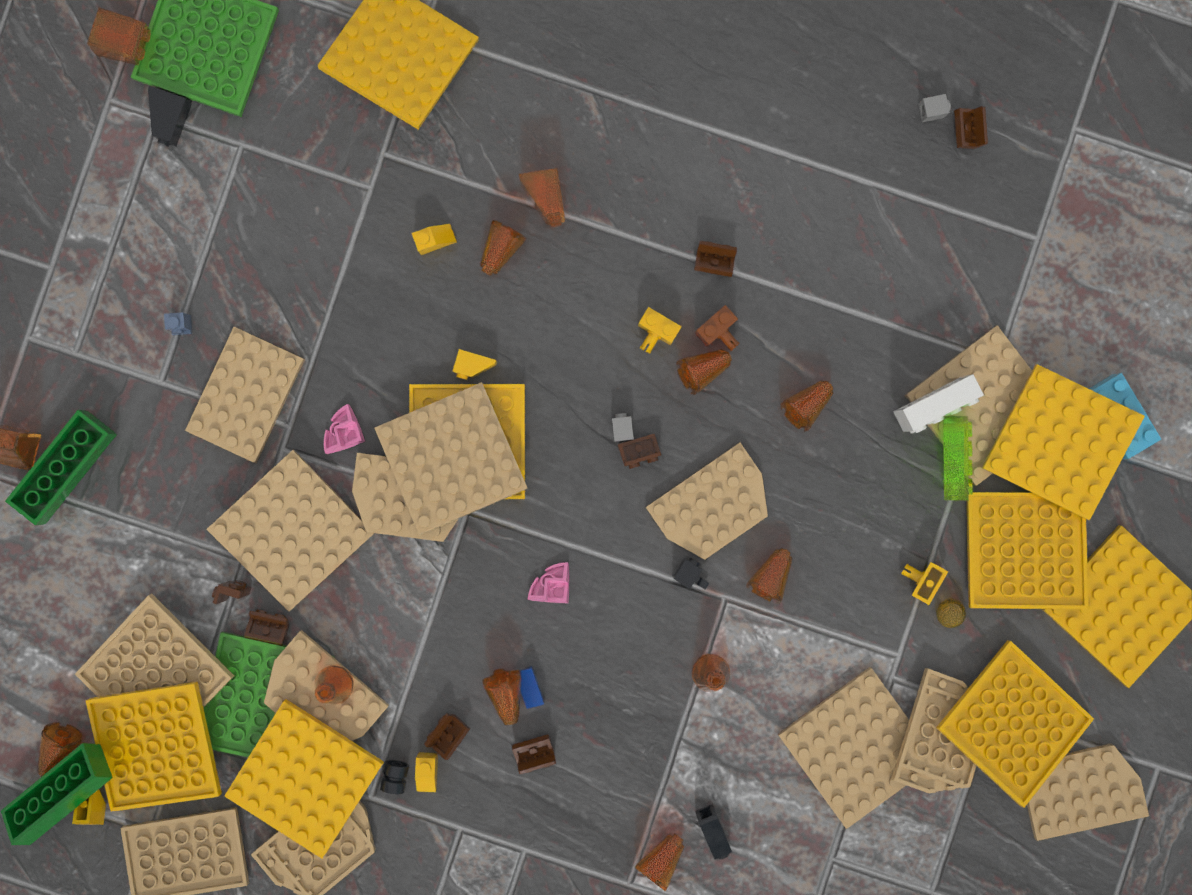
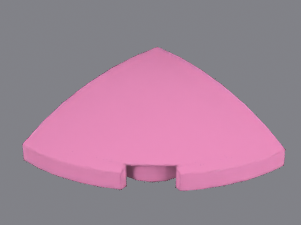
(344, 431)
(552, 585)

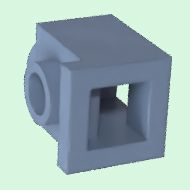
(178, 323)

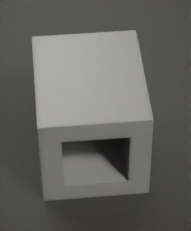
(934, 108)
(622, 427)

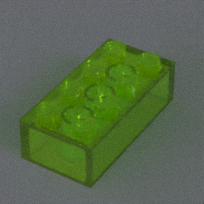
(956, 463)

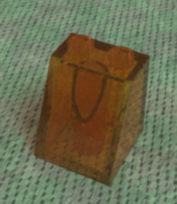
(118, 37)
(545, 194)
(18, 447)

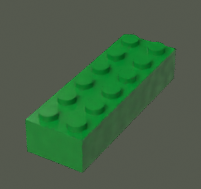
(61, 467)
(56, 794)

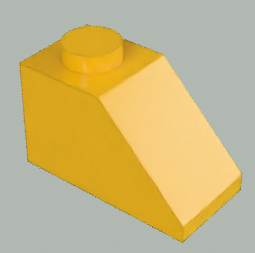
(433, 238)
(471, 364)
(426, 772)
(90, 811)

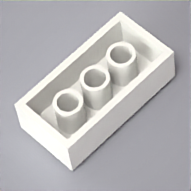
(938, 403)

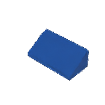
(530, 688)

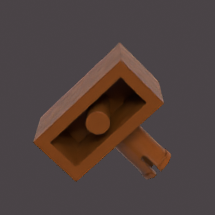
(718, 327)

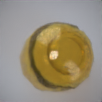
(951, 613)

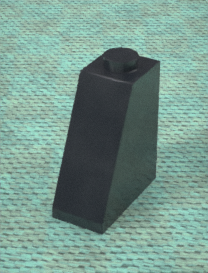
(167, 115)
(713, 832)

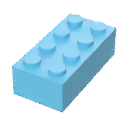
(1117, 389)

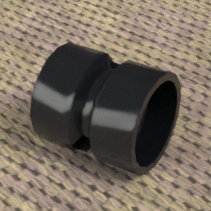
(394, 780)

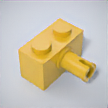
(657, 328)
(927, 581)

